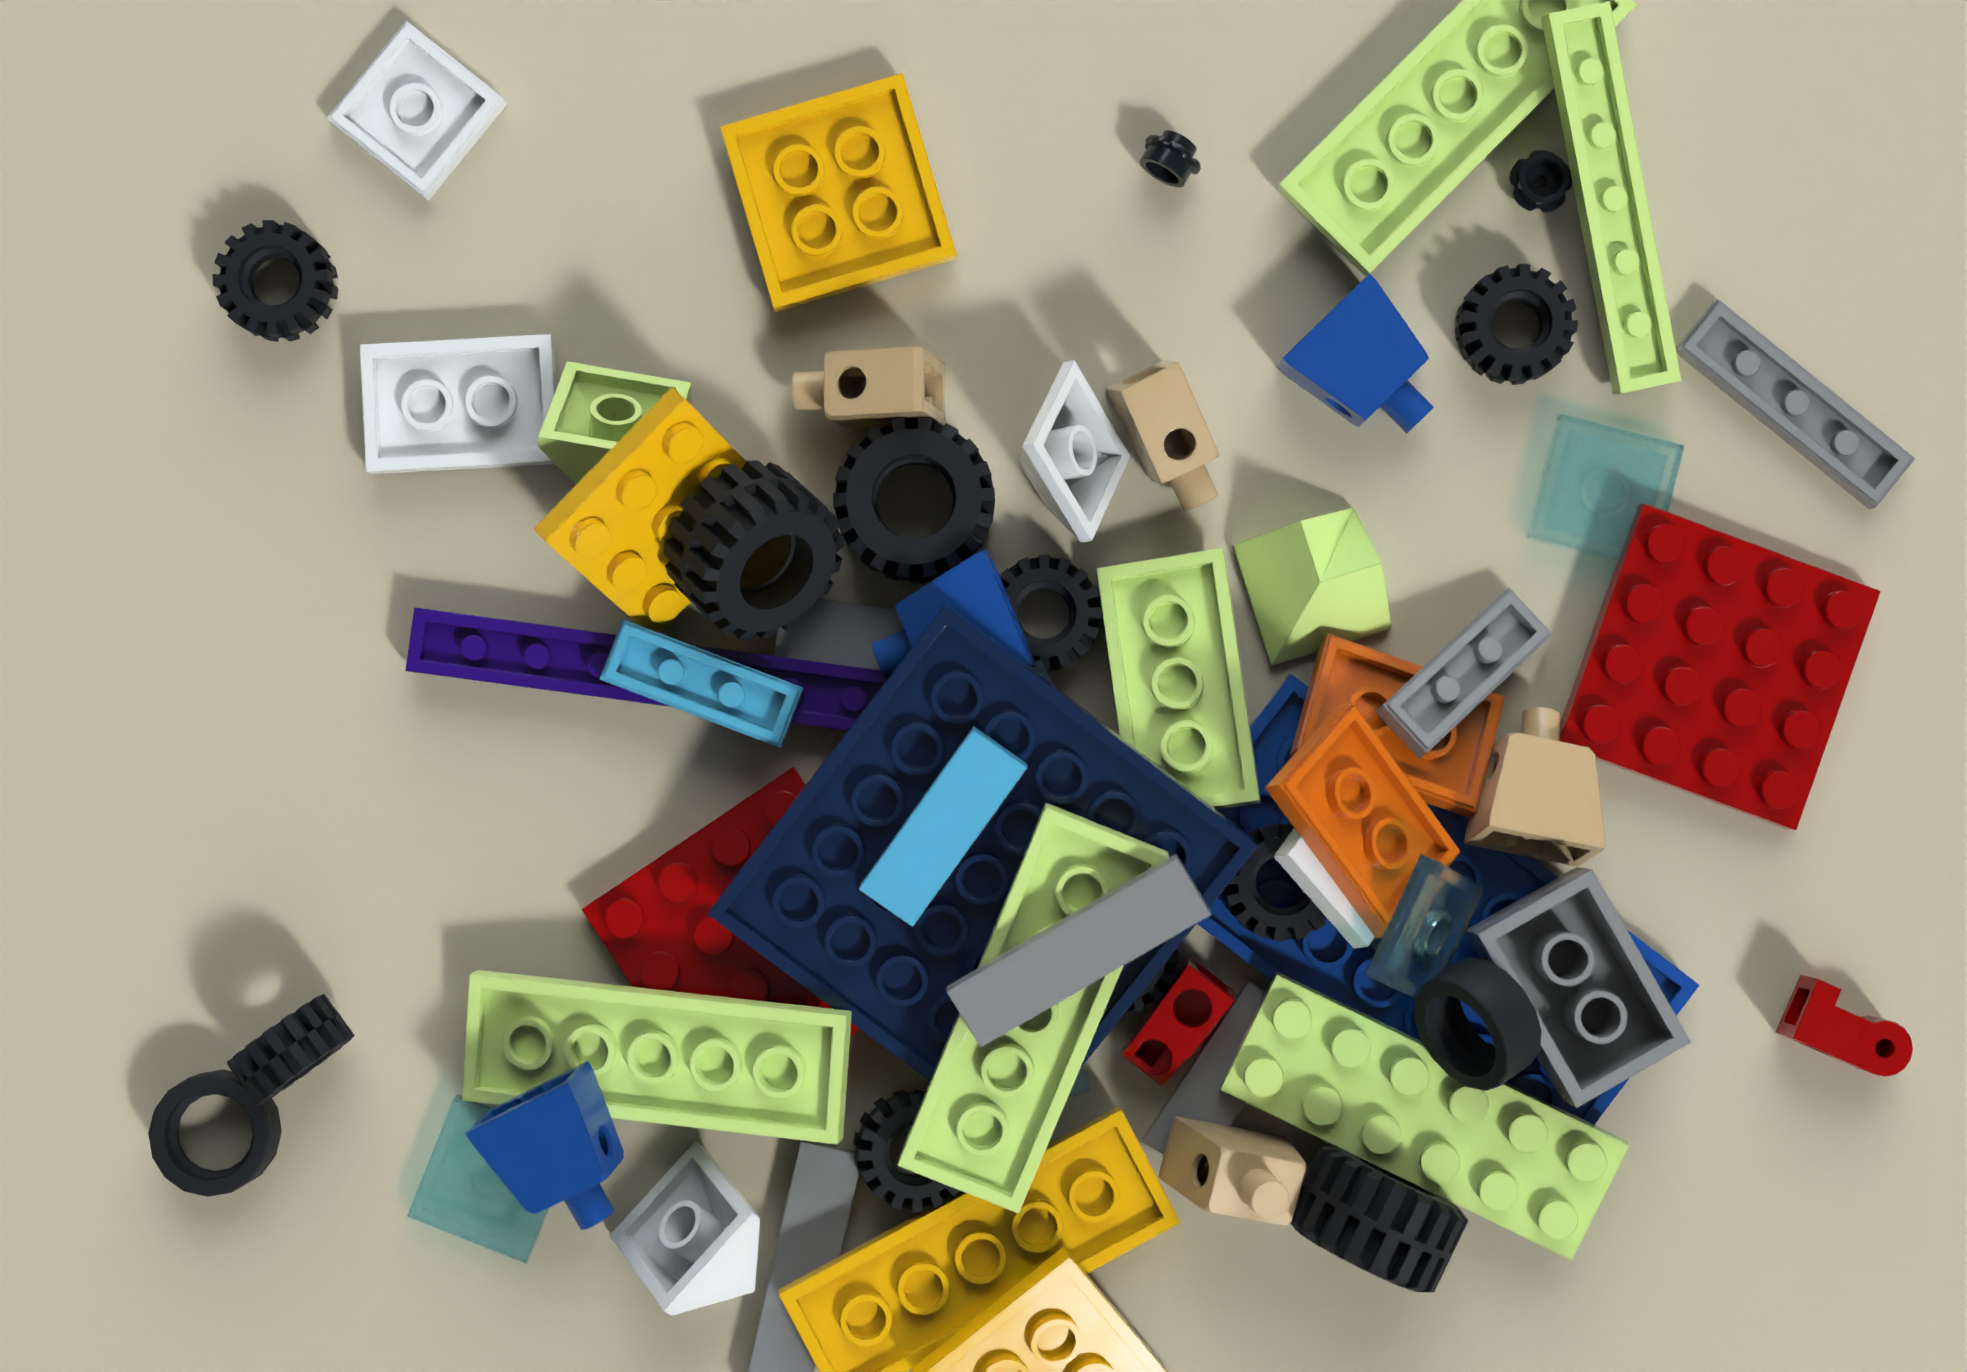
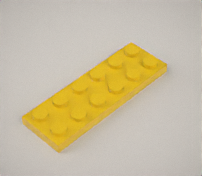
(943, 1267)

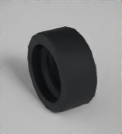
(1498, 1003)
(172, 1158)

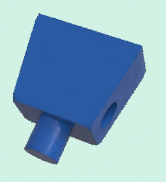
(1361, 360)
(970, 589)
(554, 1145)

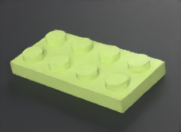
(1181, 672)

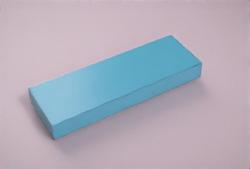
(702, 683)
(943, 826)

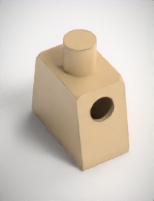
(898, 385)
(1152, 407)
(1540, 795)
(1247, 1173)

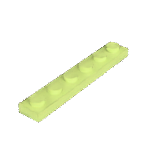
(1611, 197)

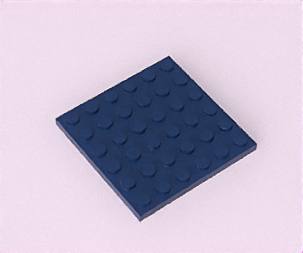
(801, 885)

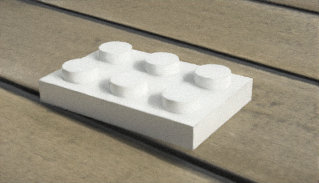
(456, 402)

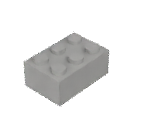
(1586, 981)

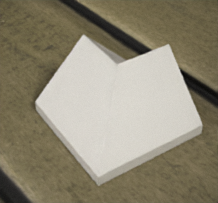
(1074, 454)
(692, 1236)

